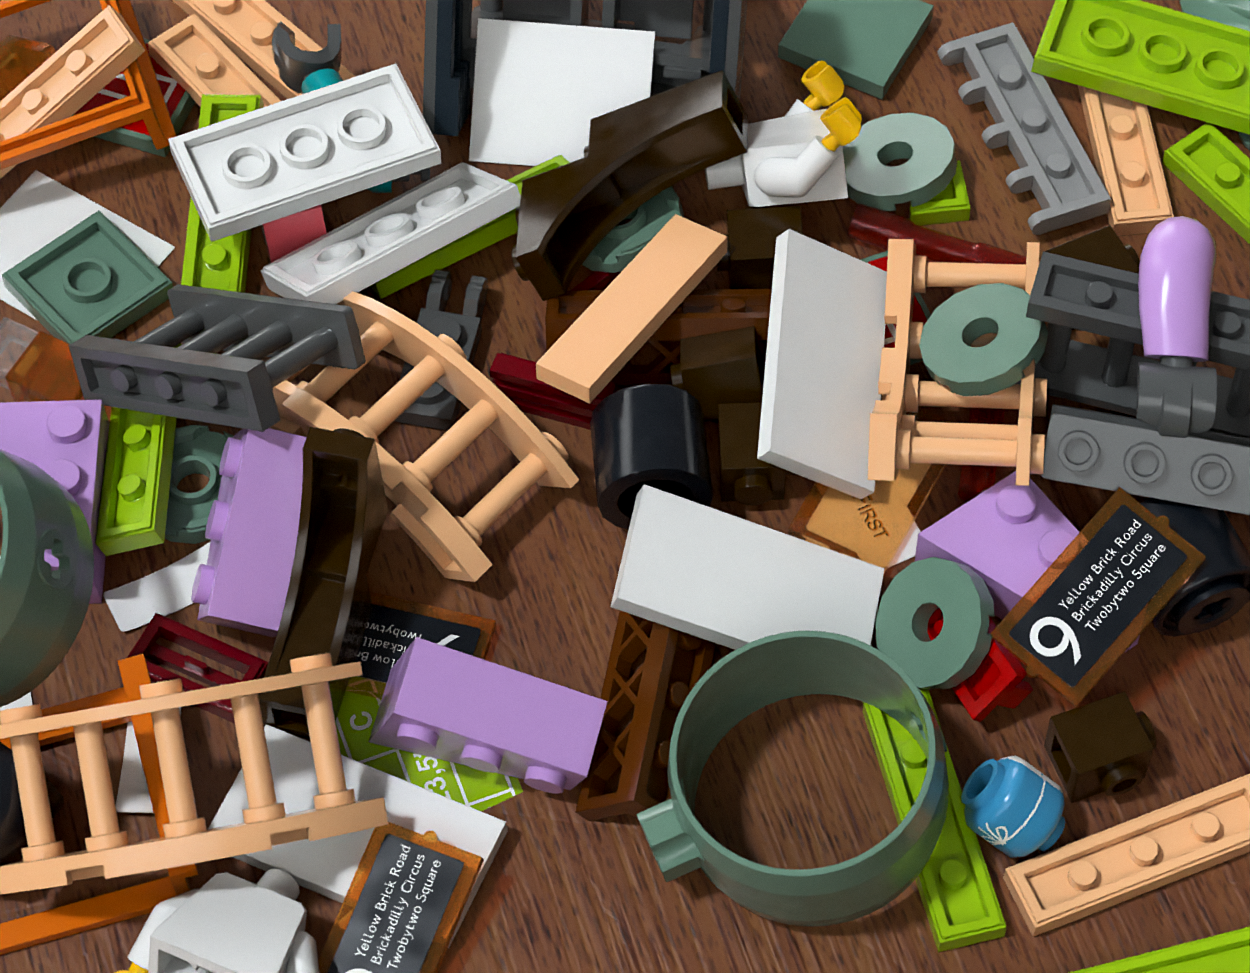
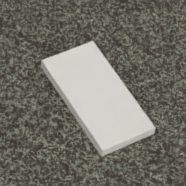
(304, 152)
(392, 235)
(822, 363)
(737, 577)
(331, 862)

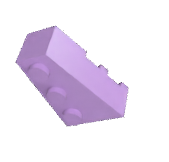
(71, 447)
(252, 532)
(1004, 537)
(488, 717)

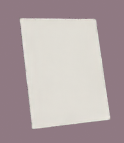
(546, 83)
(45, 211)

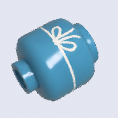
(1014, 806)

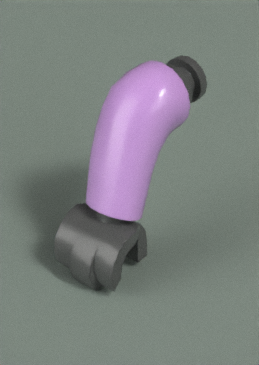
(1174, 319)

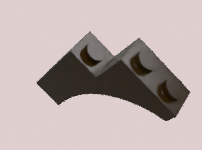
(627, 162)
(328, 581)

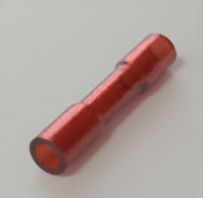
(877, 226)

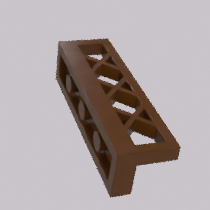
(699, 314)
(657, 691)

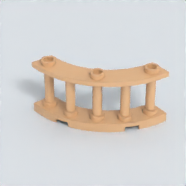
(900, 439)
(445, 539)
(185, 835)

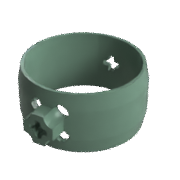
(37, 605)
(745, 682)

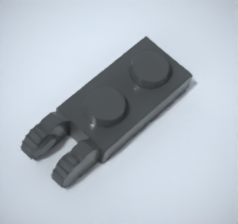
(437, 406)

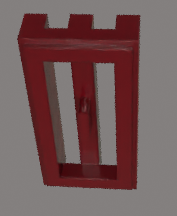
(519, 382)
(204, 645)

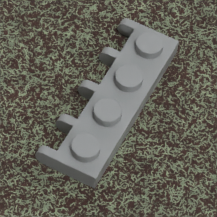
(1032, 127)

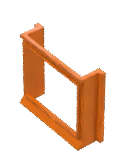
(144, 102)
(125, 902)

